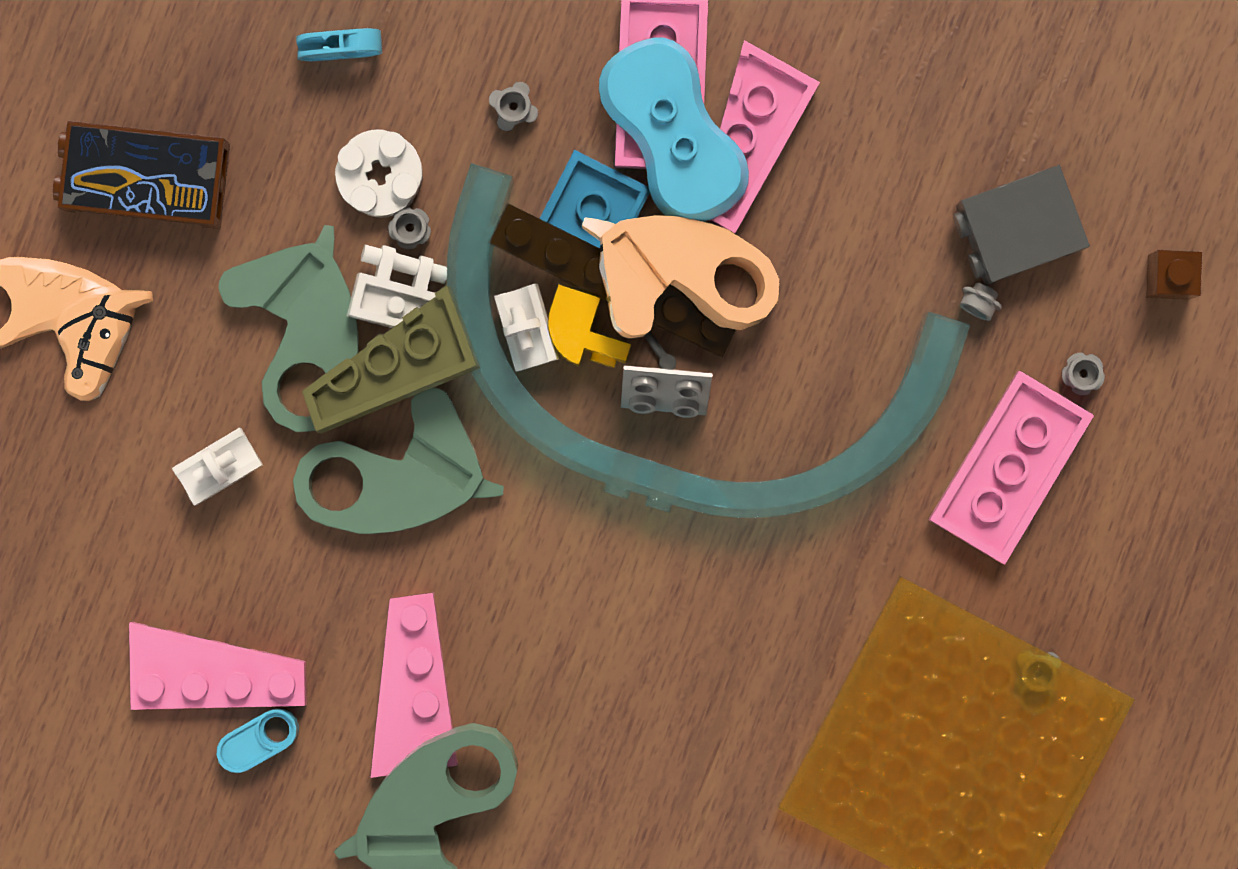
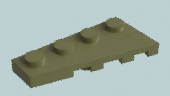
(406, 360)

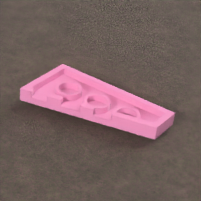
(760, 118)
(196, 672)
(413, 683)

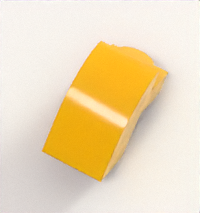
(571, 326)

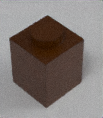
(1174, 274)

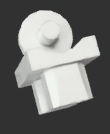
(526, 327)
(217, 466)

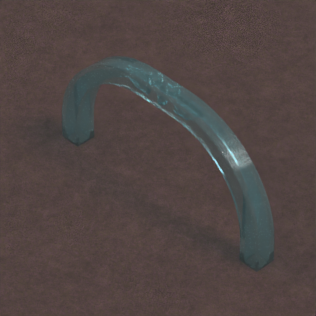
(897, 428)

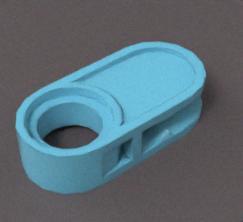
(339, 44)
(251, 745)

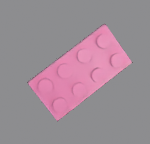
(672, 19)
(1011, 467)

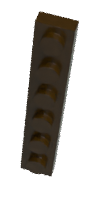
(578, 264)

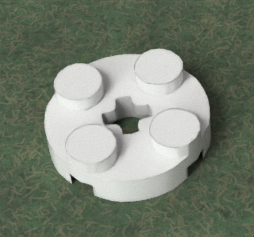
(357, 160)

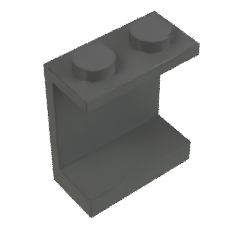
(1020, 225)

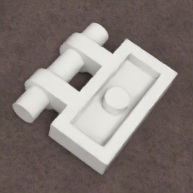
(385, 301)

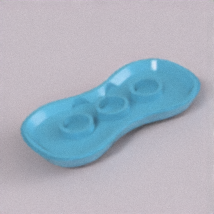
(658, 101)

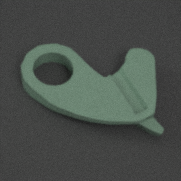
(314, 299)
(397, 495)
(420, 794)

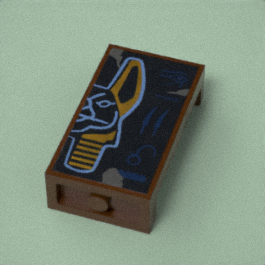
(142, 174)

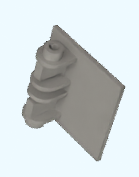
(665, 391)

